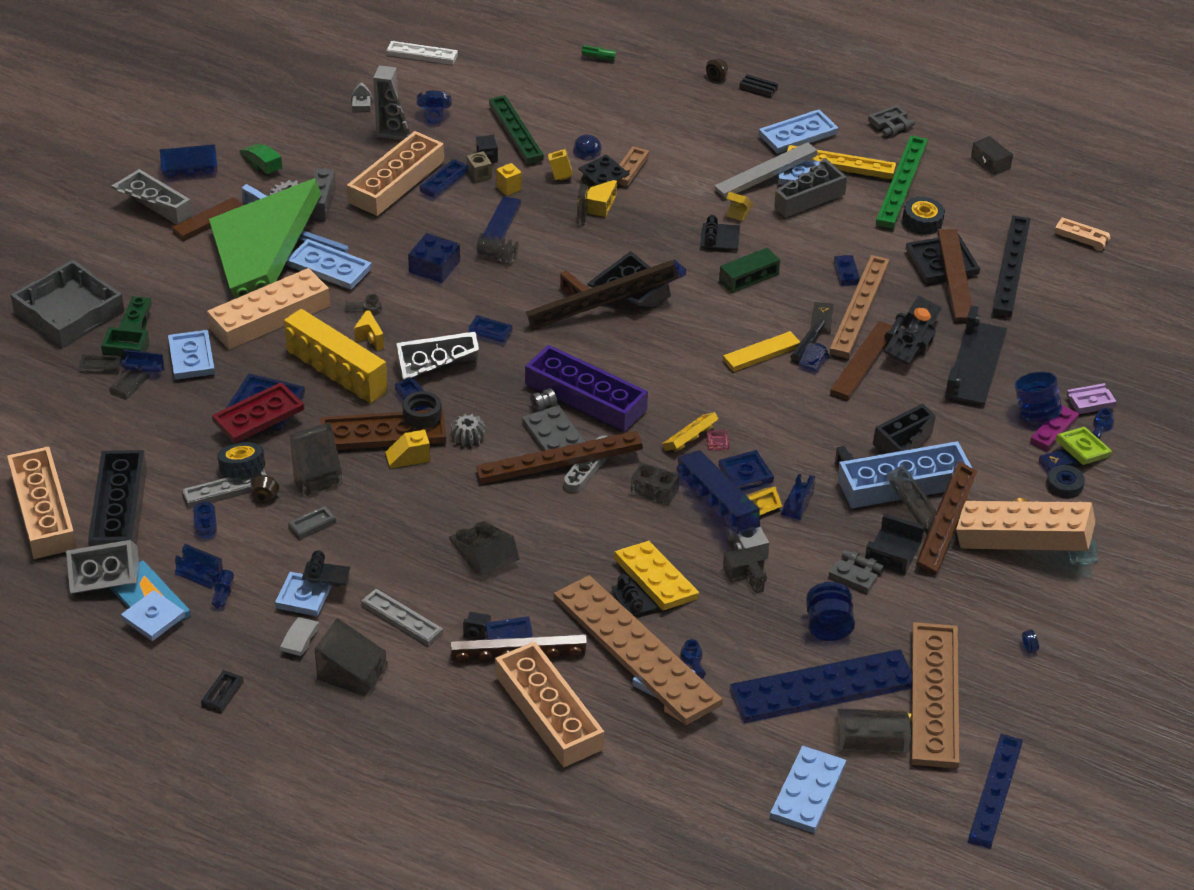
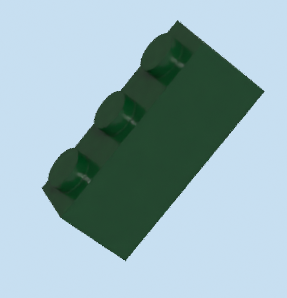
(749, 270)

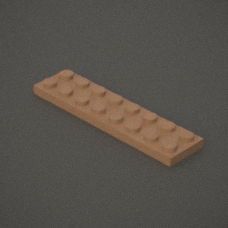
(935, 695)

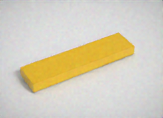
(761, 351)

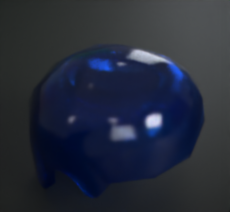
(586, 146)

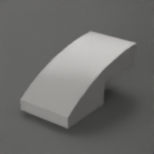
(299, 635)

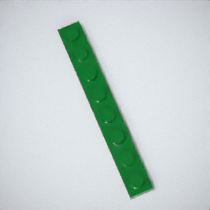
(901, 182)

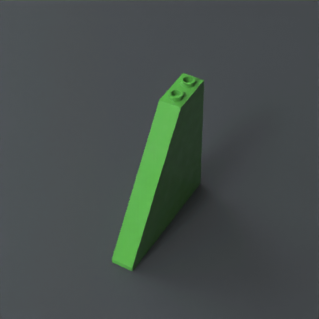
(261, 236)

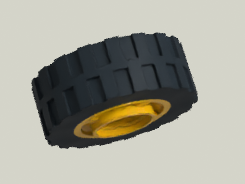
(923, 215)
(241, 460)

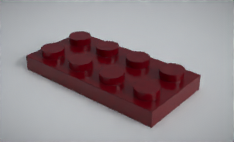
(257, 412)

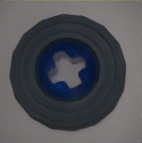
(1072, 481)

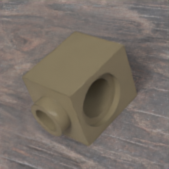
(479, 166)

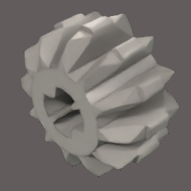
(467, 430)

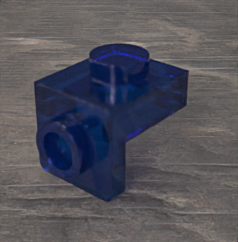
(814, 356)

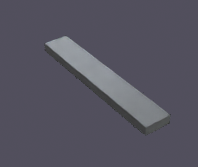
(766, 170)

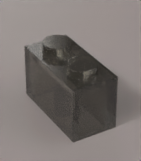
(991, 155)

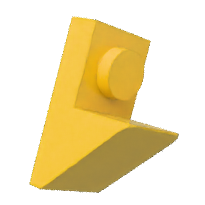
(739, 206)
(369, 330)

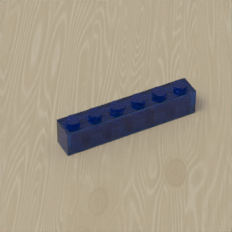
(718, 491)

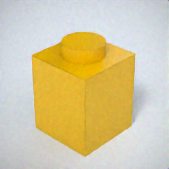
(560, 165)
(508, 179)

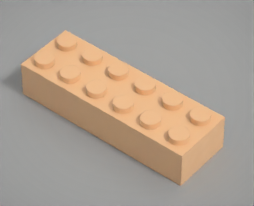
(395, 173)
(267, 308)
(41, 502)
(1026, 525)
(549, 704)

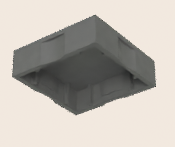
(67, 303)

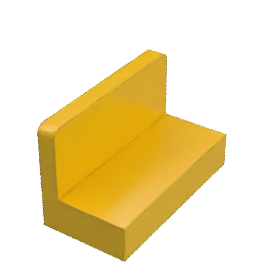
(766, 499)

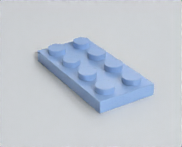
(798, 131)
(329, 264)
(808, 789)

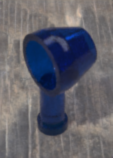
(1103, 422)
(692, 654)

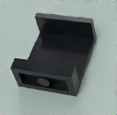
(895, 543)

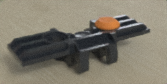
(918, 334)

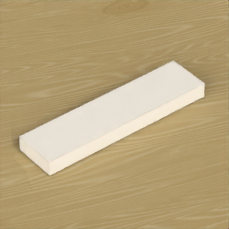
(422, 52)

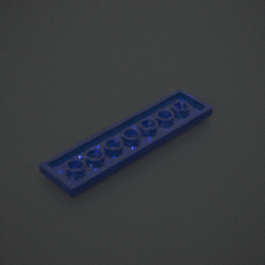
(822, 686)

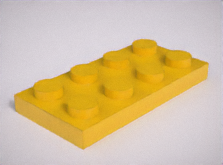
(656, 575)

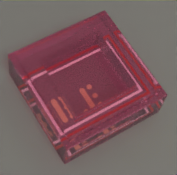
(718, 440)

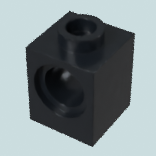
(489, 146)

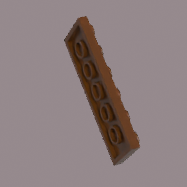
(378, 430)

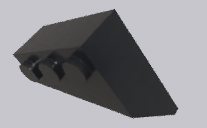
(626, 266)

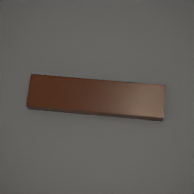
(201, 221)

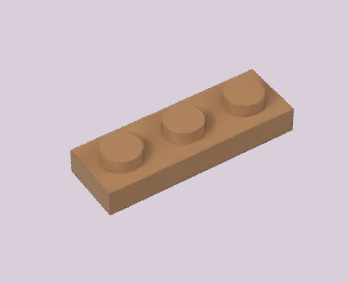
(632, 164)

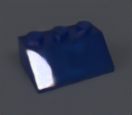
(188, 160)

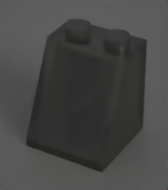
(349, 659)

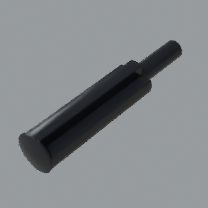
(810, 337)

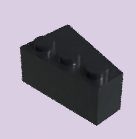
(905, 430)

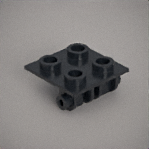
(602, 171)
(719, 235)
(317, 571)
(633, 596)

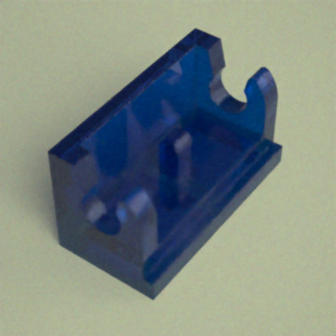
(799, 498)
(198, 566)

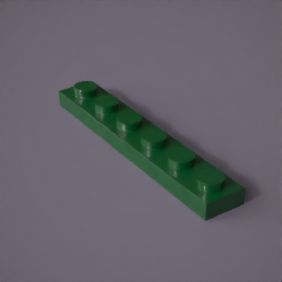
(516, 129)

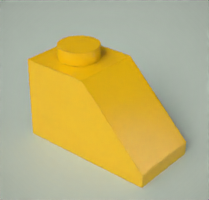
(601, 198)
(409, 450)

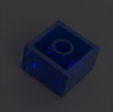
(434, 258)

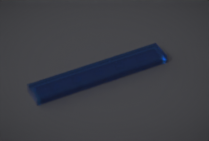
(995, 791)

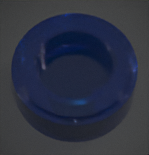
(1030, 641)

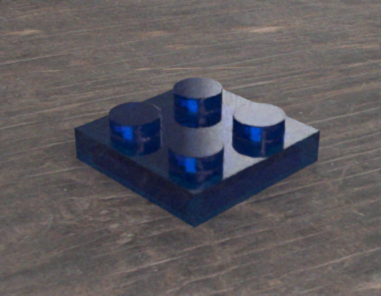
(746, 470)

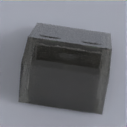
(485, 547)

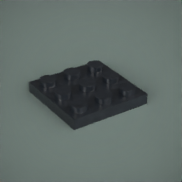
(928, 259)

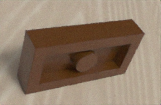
(570, 284)

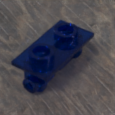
(147, 361)

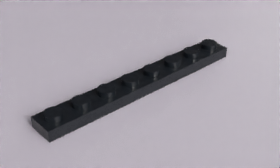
(1011, 266)

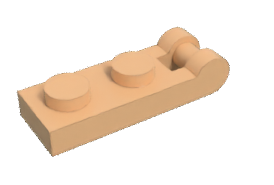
(1082, 233)

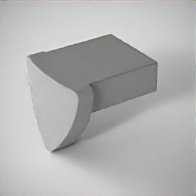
(361, 98)

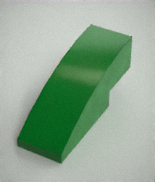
(262, 158)

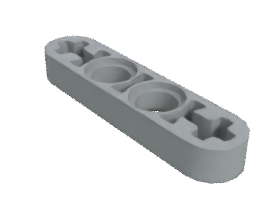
(582, 477)

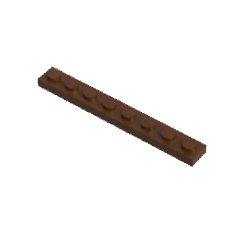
(559, 457)

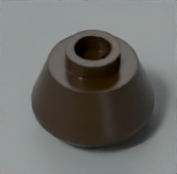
(716, 69)
(264, 488)

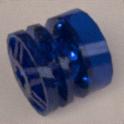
(1038, 396)
(830, 611)

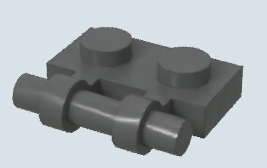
(890, 116)
(854, 576)

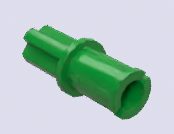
(598, 53)

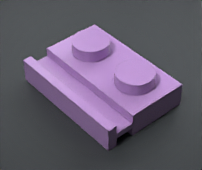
(1091, 398)

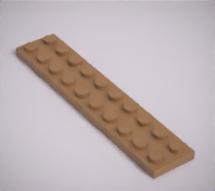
(638, 650)

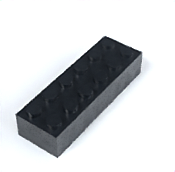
(118, 497)

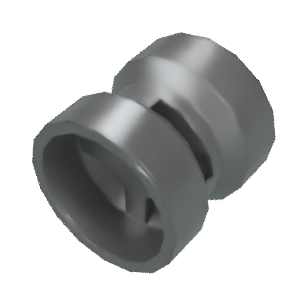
(544, 400)

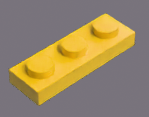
(690, 432)

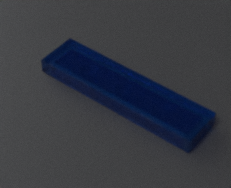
(502, 217)

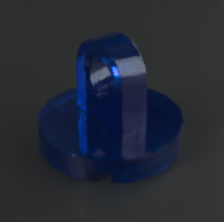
(434, 101)

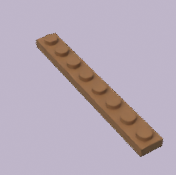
(859, 307)

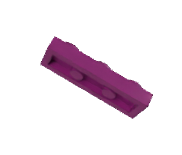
(1045, 436)

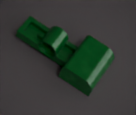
(132, 330)

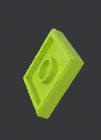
(1083, 445)

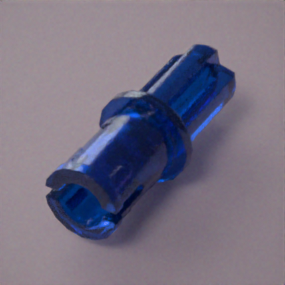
(222, 588)

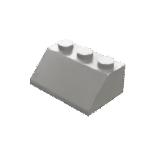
(102, 566)

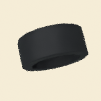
(422, 420)

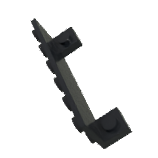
(976, 361)

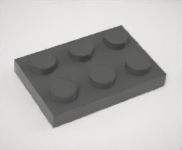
(552, 428)

